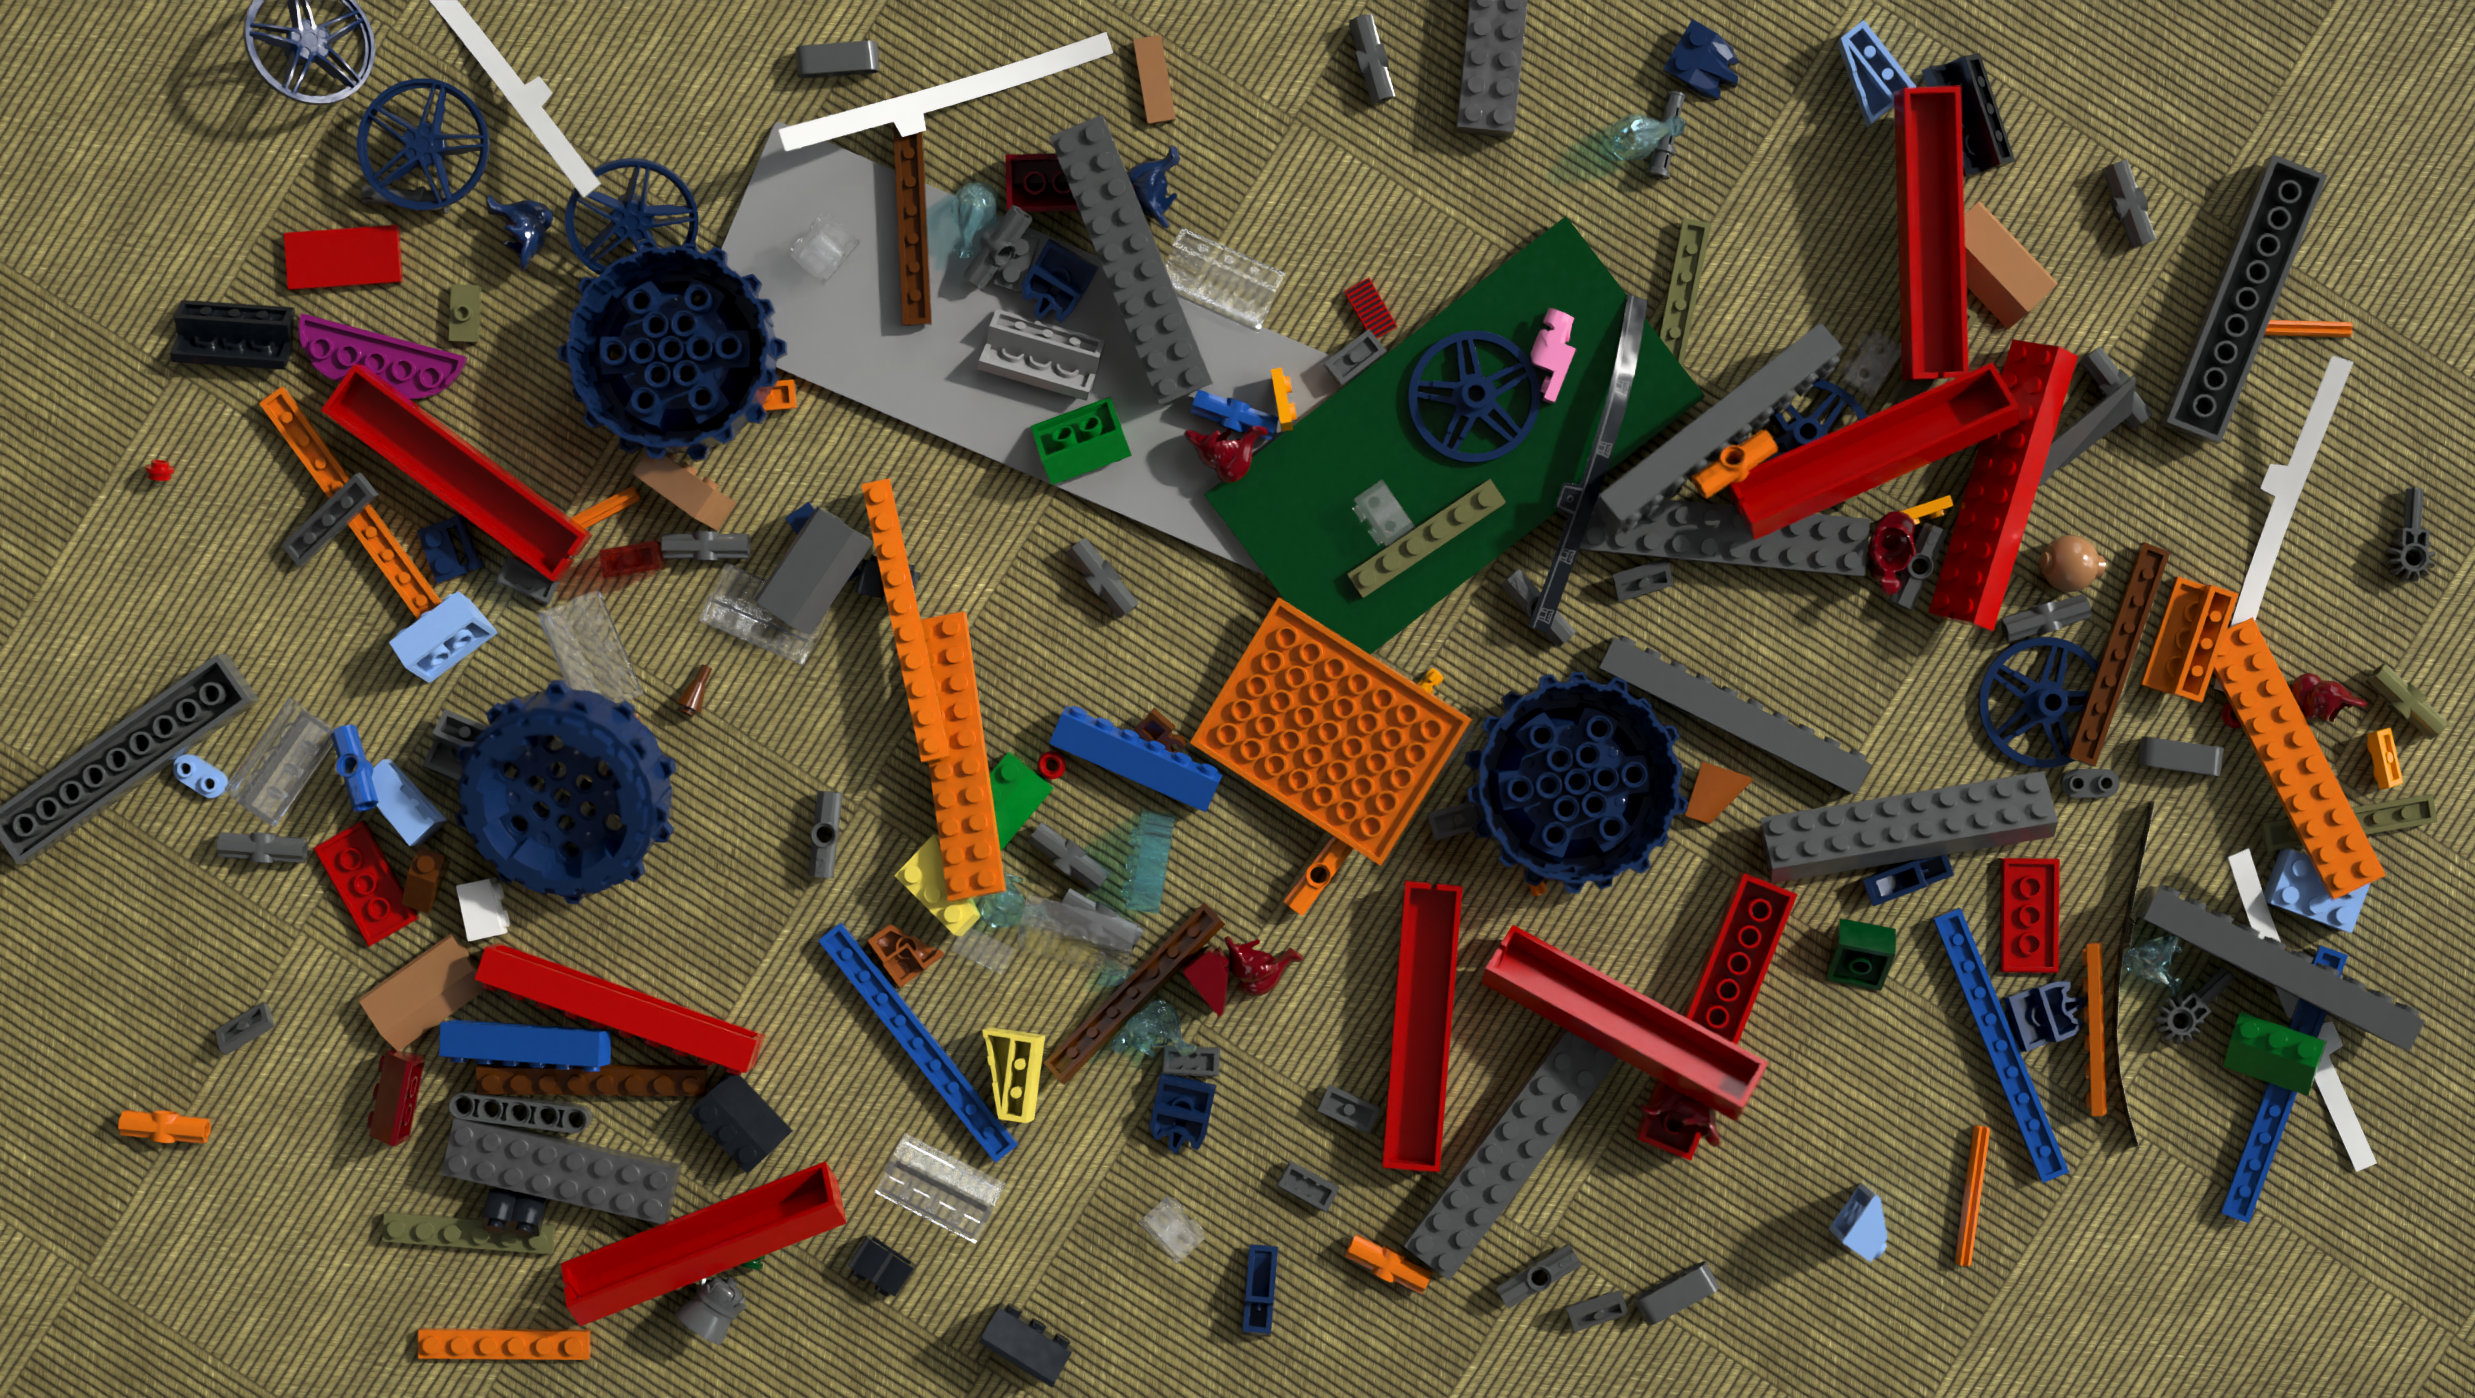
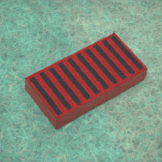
(1370, 308)

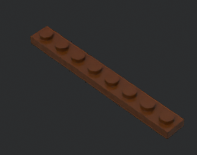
(912, 228)
(2118, 654)
(1134, 993)
(610, 1080)

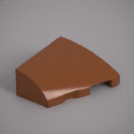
(1713, 791)
(901, 954)

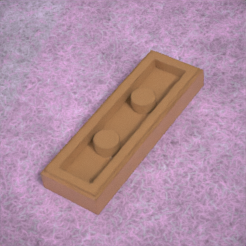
(1154, 79)

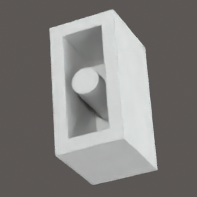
(483, 909)

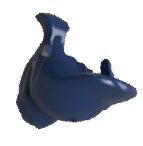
(1151, 186)
(527, 223)

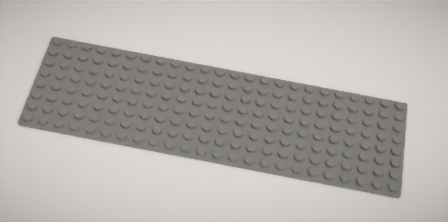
(928, 375)

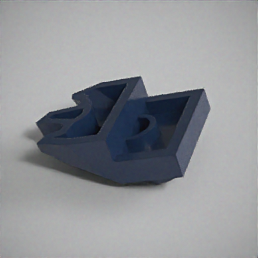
(1703, 61)
(1057, 280)
(2043, 1014)
(1181, 1111)

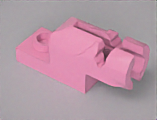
(1552, 353)

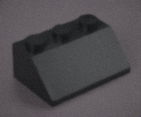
(740, 1121)
(1026, 1343)

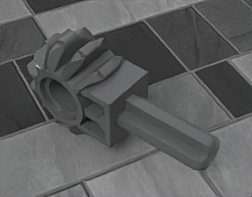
(2411, 539)
(2192, 1007)

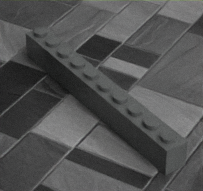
(1734, 715)

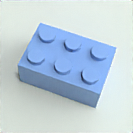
(2299, 890)

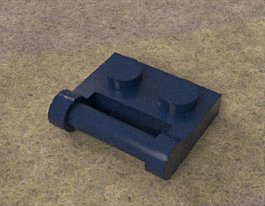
(442, 552)

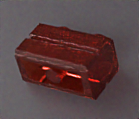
(631, 560)

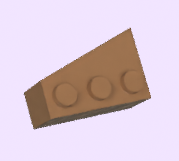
(686, 489)

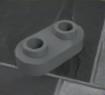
(2090, 783)

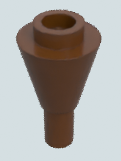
(693, 696)

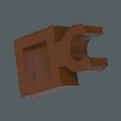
(1158, 728)

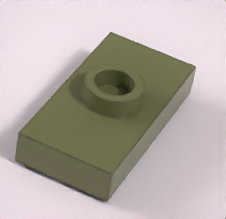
(465, 313)

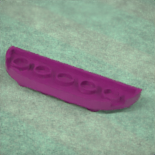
(406, 366)

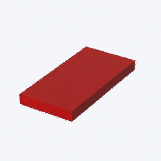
(343, 257)
(365, 883)
(2029, 915)

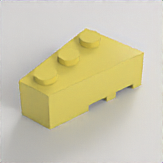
(926, 881)
(1015, 1071)

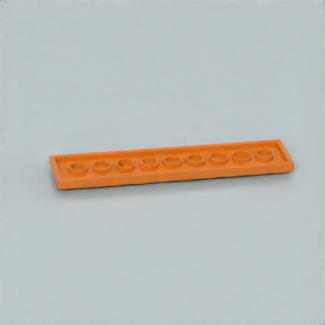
(2294, 762)
(963, 780)

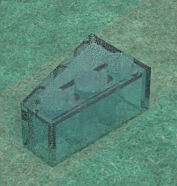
(1148, 862)

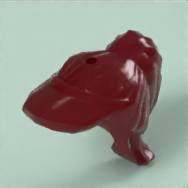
(1227, 457)
(1893, 552)
(2322, 697)
(1256, 968)
(1688, 1111)

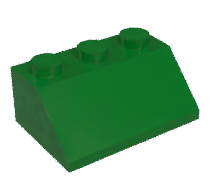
(1080, 441)
(1016, 795)
(2274, 1053)

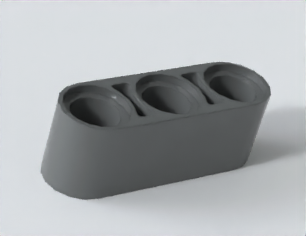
(837, 59)
(2180, 756)
(1676, 1293)

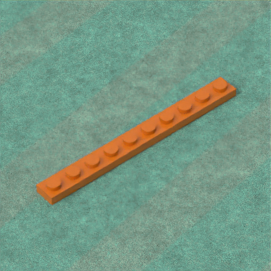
(367, 524)
(905, 620)

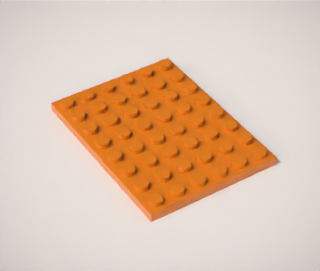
(1330, 731)

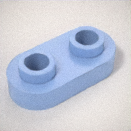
(199, 775)

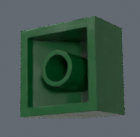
(1861, 954)

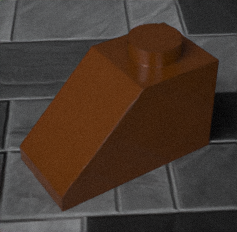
(424, 880)

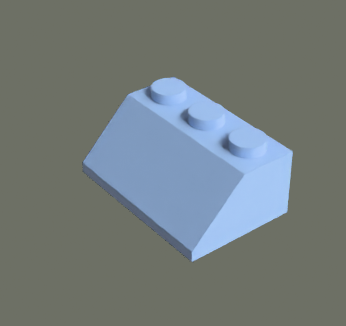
(442, 637)
(1862, 1224)

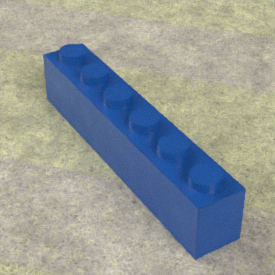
(1136, 758)
(525, 1043)

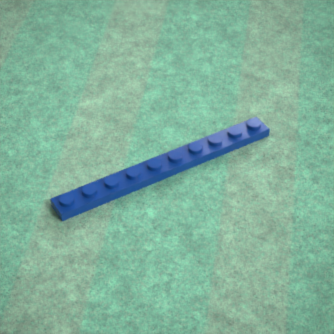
(918, 1042)
(2000, 1045)
(2273, 1112)

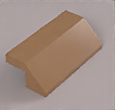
(2001, 269)
(422, 993)

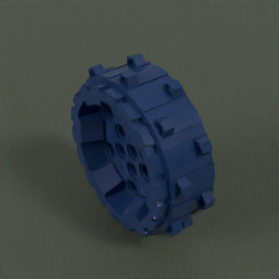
(610, 319)
(1629, 740)
(597, 741)

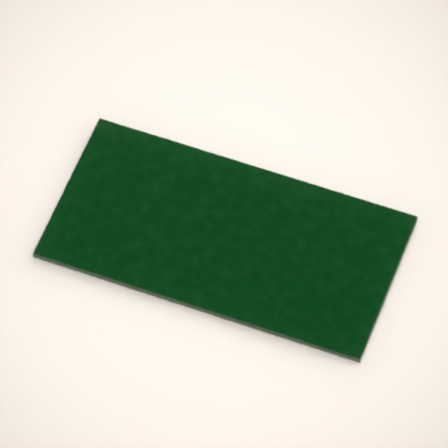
(1301, 488)

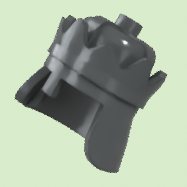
(713, 1308)

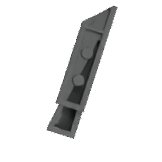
(2089, 428)

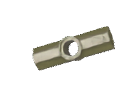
(2406, 701)

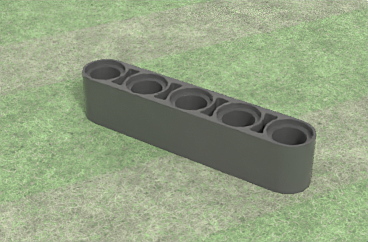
(507, 1115)

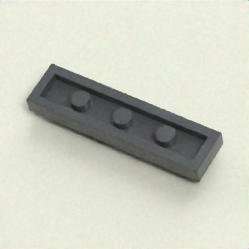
(330, 519)

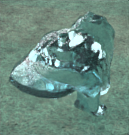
(1638, 136)
(972, 210)
(1004, 908)
(2153, 961)
(1153, 1027)

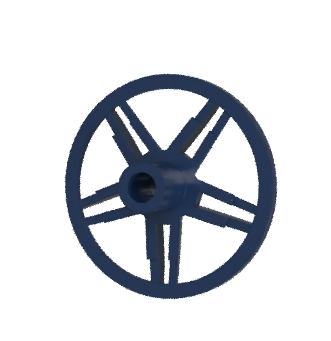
(309, 44)
(423, 144)
(629, 213)
(1474, 396)
(1809, 429)
(2043, 700)

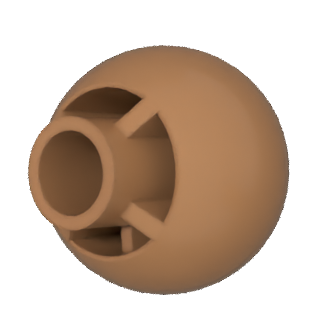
(2071, 563)

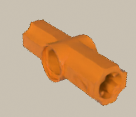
(1722, 473)
(1306, 889)
(164, 1126)
(1388, 1264)

